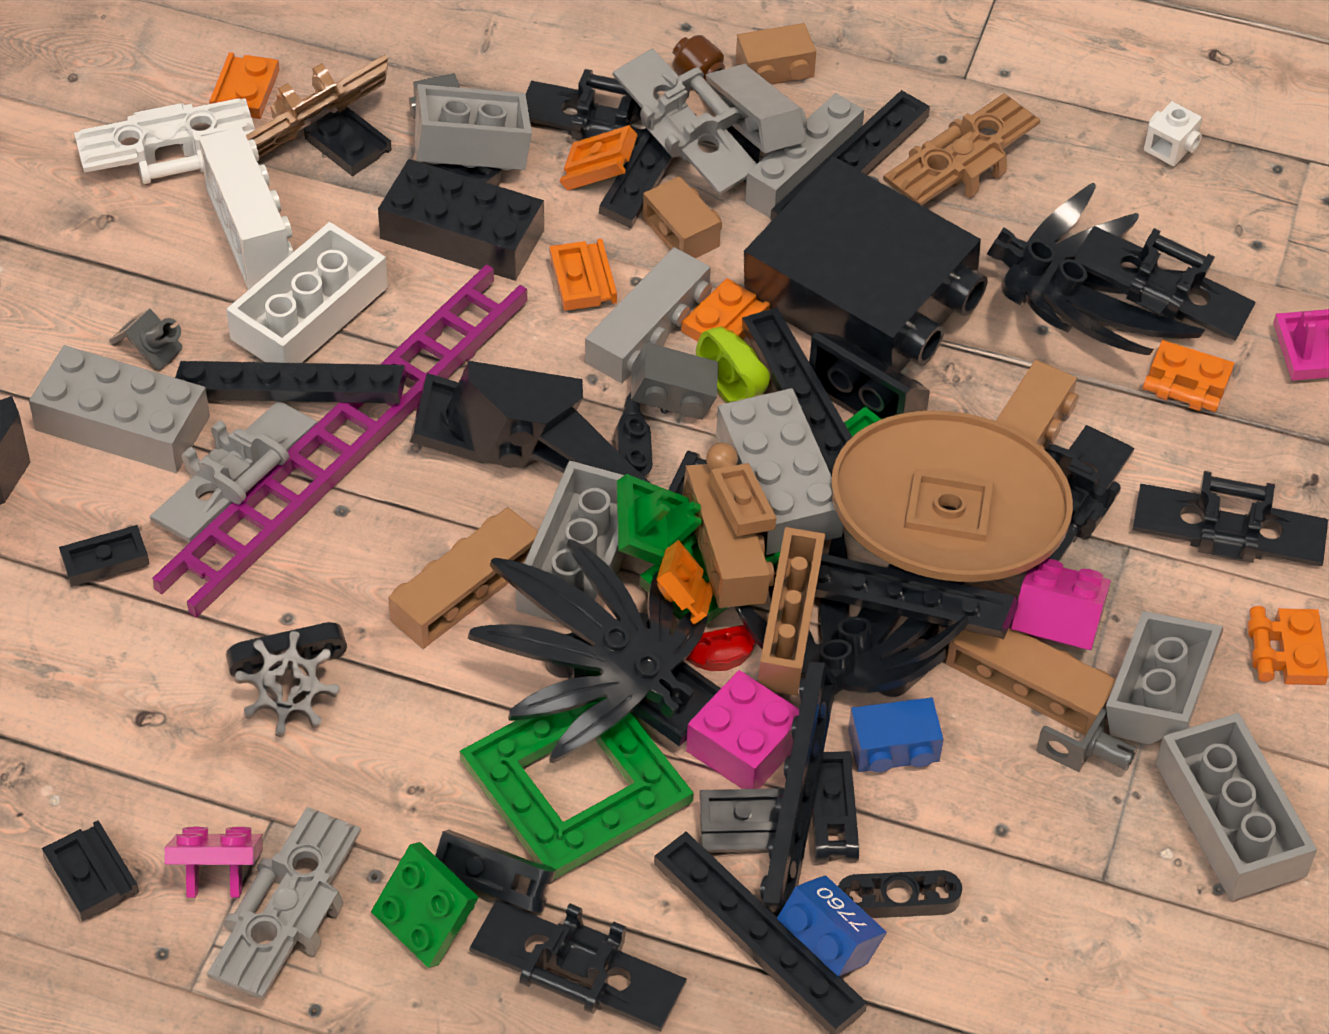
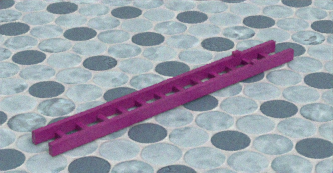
(349, 456)

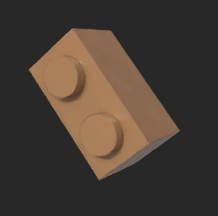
(778, 53)
(682, 218)

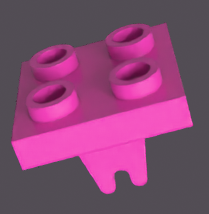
(1304, 343)
(198, 848)

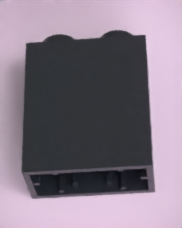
(865, 266)

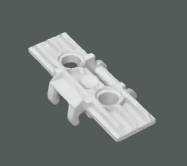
(157, 128)

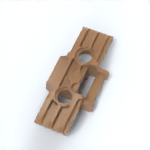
(291, 112)
(934, 169)

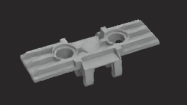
(677, 125)
(231, 468)
(294, 907)

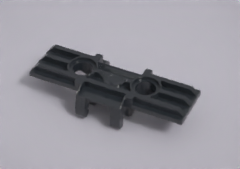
(548, 101)
(1160, 290)
(1090, 470)
(1231, 533)
(582, 956)

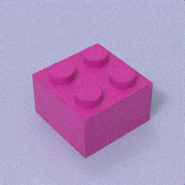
(1061, 603)
(743, 732)

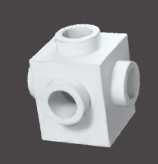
(1173, 133)

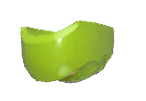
(738, 367)

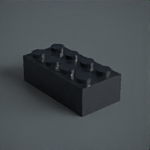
(461, 219)

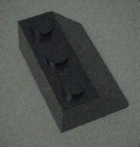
(860, 380)

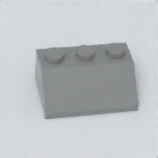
(472, 127)
(1161, 677)

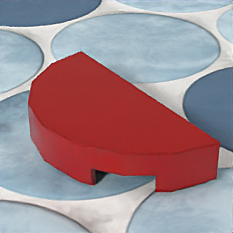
(722, 649)

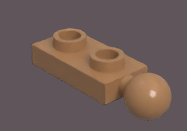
(739, 492)

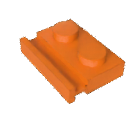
(246, 78)
(598, 157)
(582, 274)
(723, 308)
(682, 582)

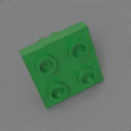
(652, 519)
(424, 904)

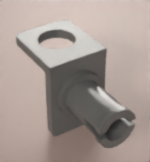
(152, 337)
(1094, 743)

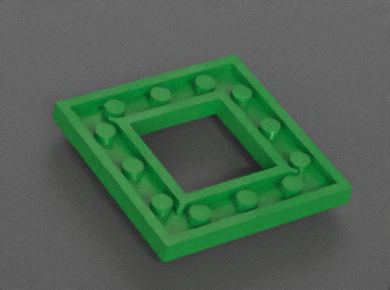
(652, 792)

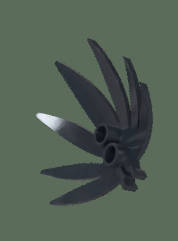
(1058, 284)
(856, 644)
(629, 656)

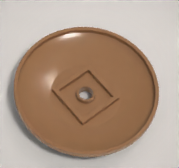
(1002, 483)

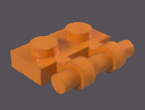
(1188, 376)
(1300, 644)

